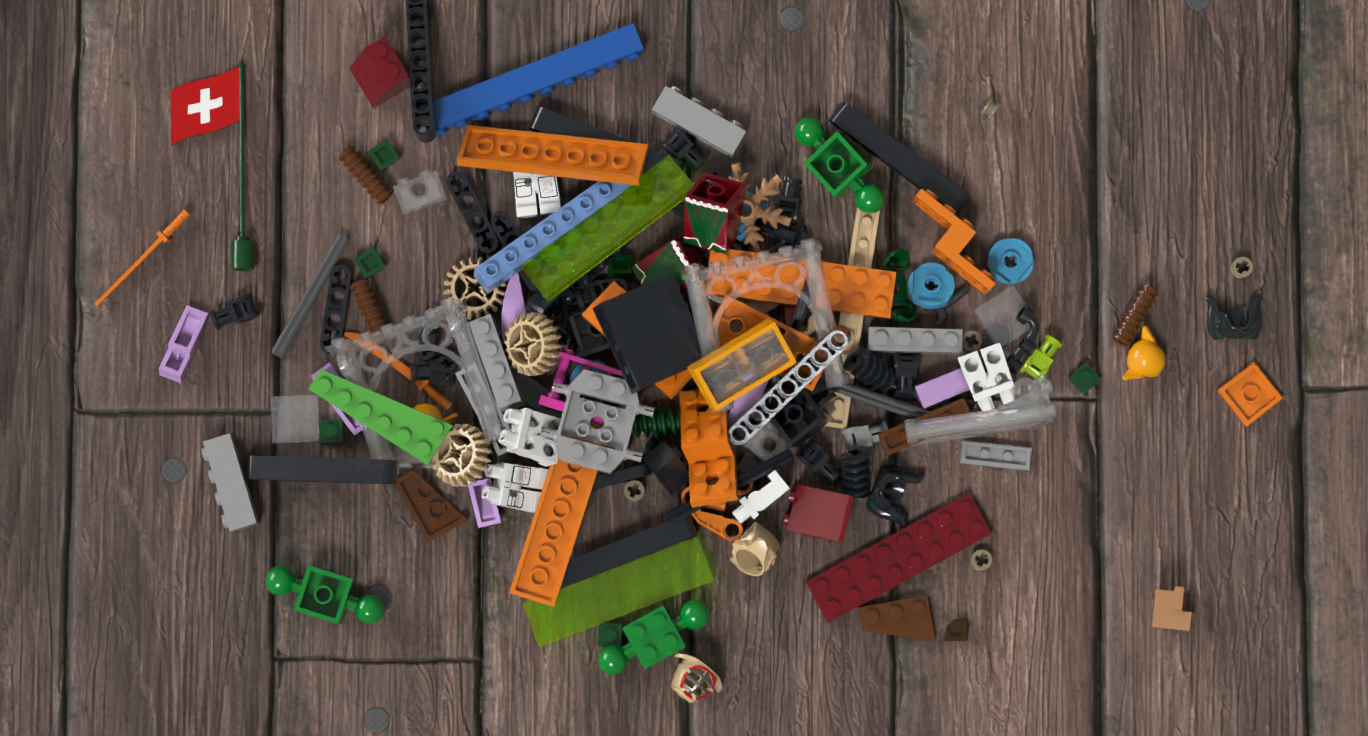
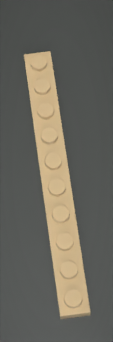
(861, 256)

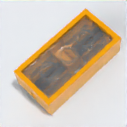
(742, 364)

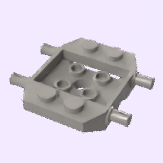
(579, 413)

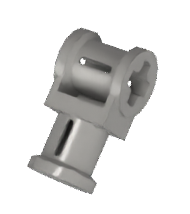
(862, 435)

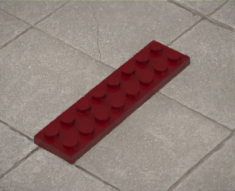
(898, 557)

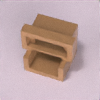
(1171, 610)

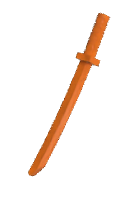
(163, 236)
(403, 369)

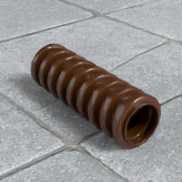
(365, 175)
(368, 305)
(1135, 314)

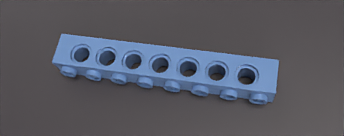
(526, 247)

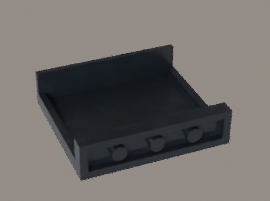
(650, 332)

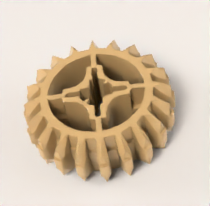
(460, 274)
(538, 332)
(469, 458)

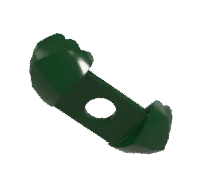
(897, 261)

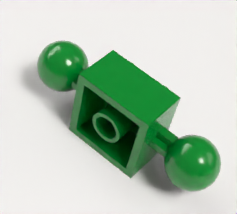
(839, 165)
(324, 594)
(653, 637)

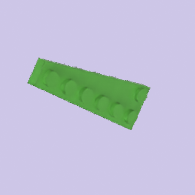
(398, 423)

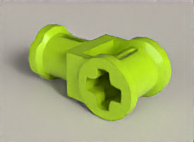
(1039, 362)

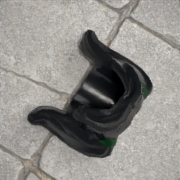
(1234, 322)
(888, 492)

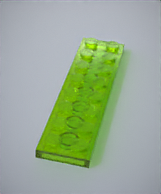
(608, 229)
(620, 591)

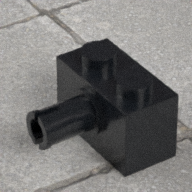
(667, 465)

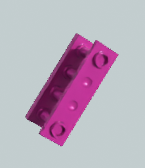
(552, 399)

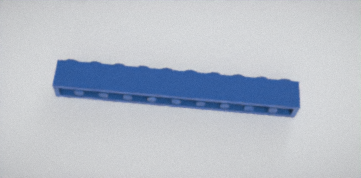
(536, 78)

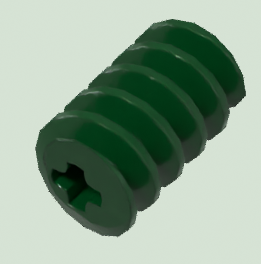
(657, 423)

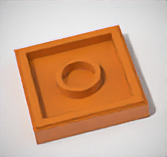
(1249, 394)

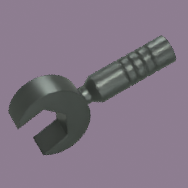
(957, 295)

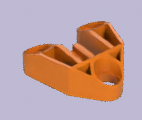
(716, 522)

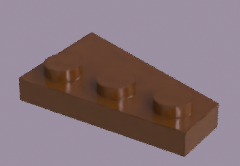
(428, 509)
(899, 618)

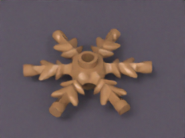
(748, 219)

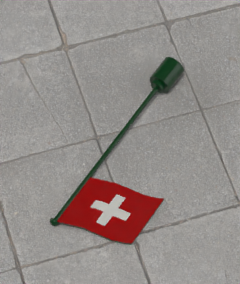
(207, 108)

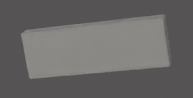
(995, 455)

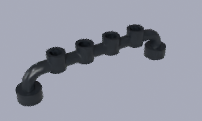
(1025, 345)

